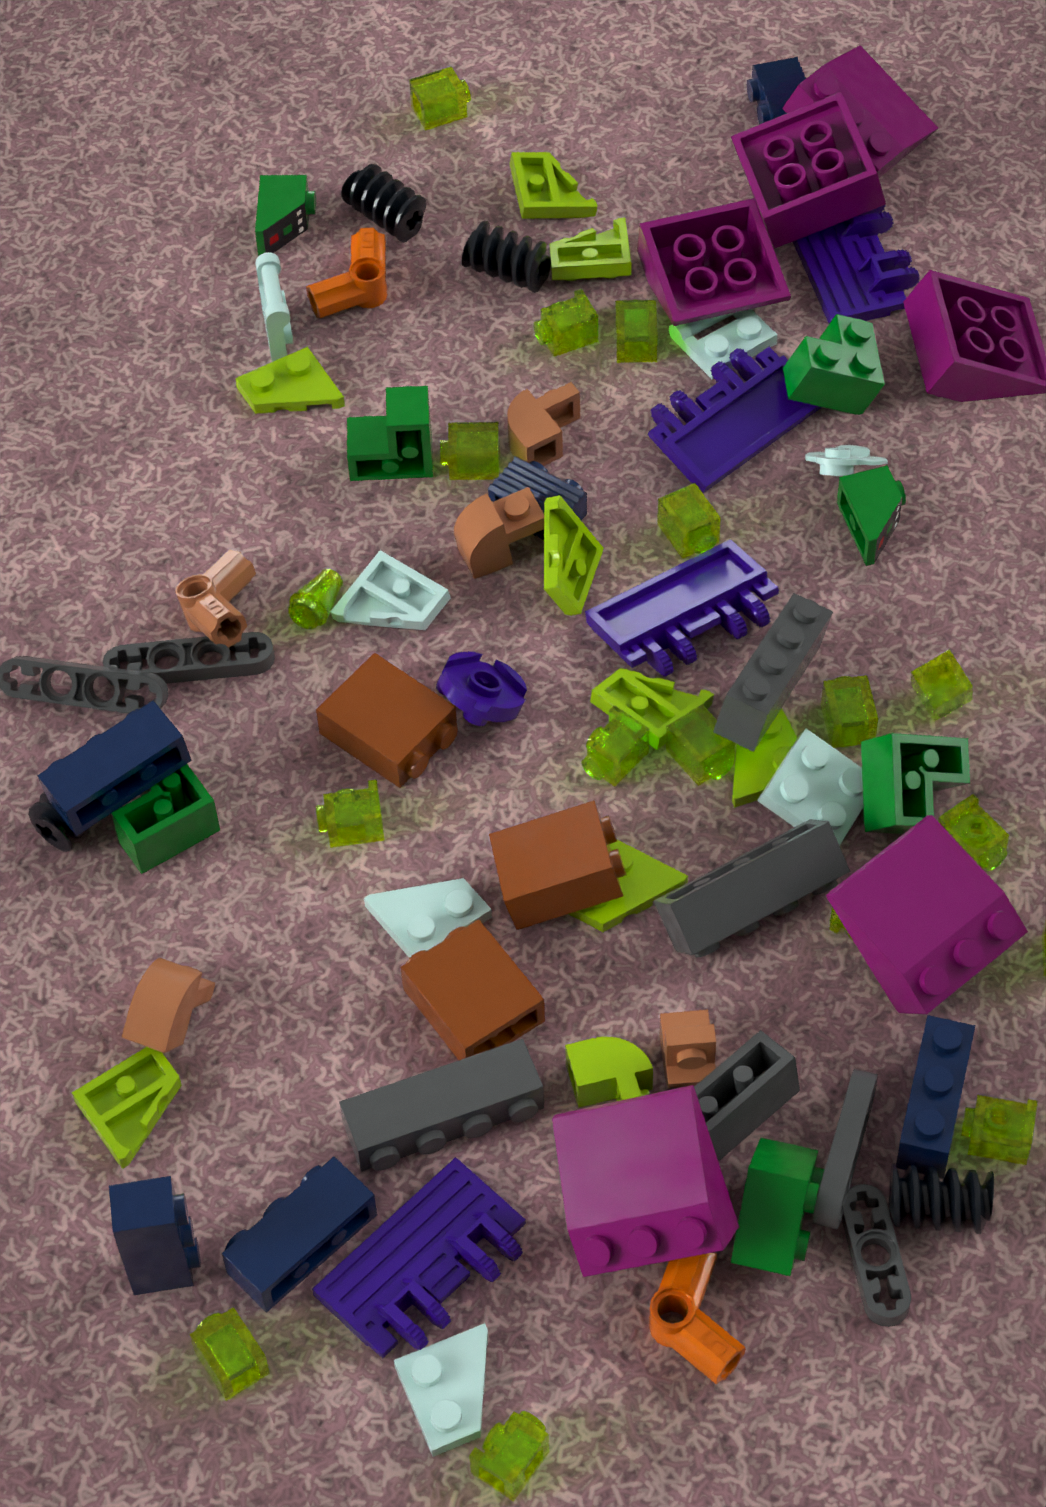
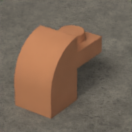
(536, 423)
(489, 527)
(165, 1004)
(687, 1047)

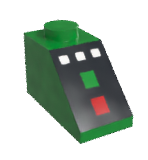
(282, 210)
(871, 508)

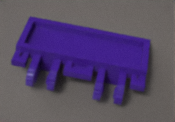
(854, 271)
(736, 418)
(688, 598)
(418, 1257)

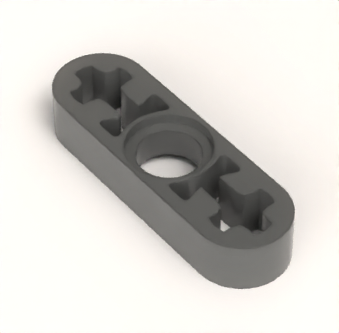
(870, 1290)

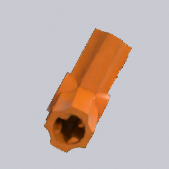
(361, 285)
(696, 1336)

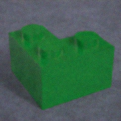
(838, 368)
(394, 443)
(904, 772)
(166, 819)
(776, 1195)

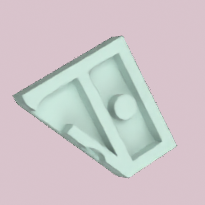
(391, 597)
(427, 913)
(447, 1388)

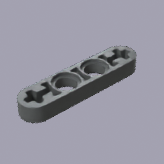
(189, 652)
(82, 684)
(845, 1149)

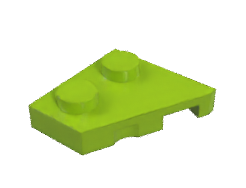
(546, 189)
(592, 254)
(289, 385)
(569, 556)
(647, 700)
(757, 768)
(644, 882)
(128, 1101)

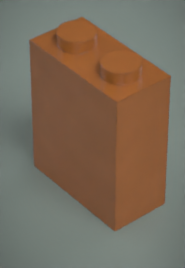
(388, 720)
(557, 864)
(472, 992)

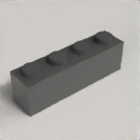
(772, 672)
(752, 887)
(746, 1091)
(442, 1106)

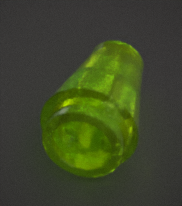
(315, 599)

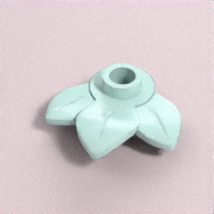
(841, 459)

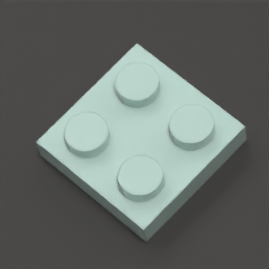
(816, 785)

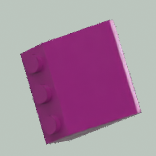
(881, 109)
(808, 170)
(711, 262)
(974, 340)
(925, 917)
(641, 1182)

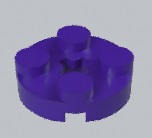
(482, 689)

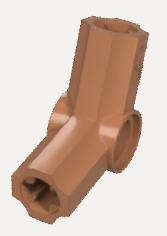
(208, 595)

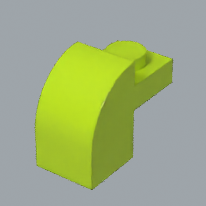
(607, 1070)

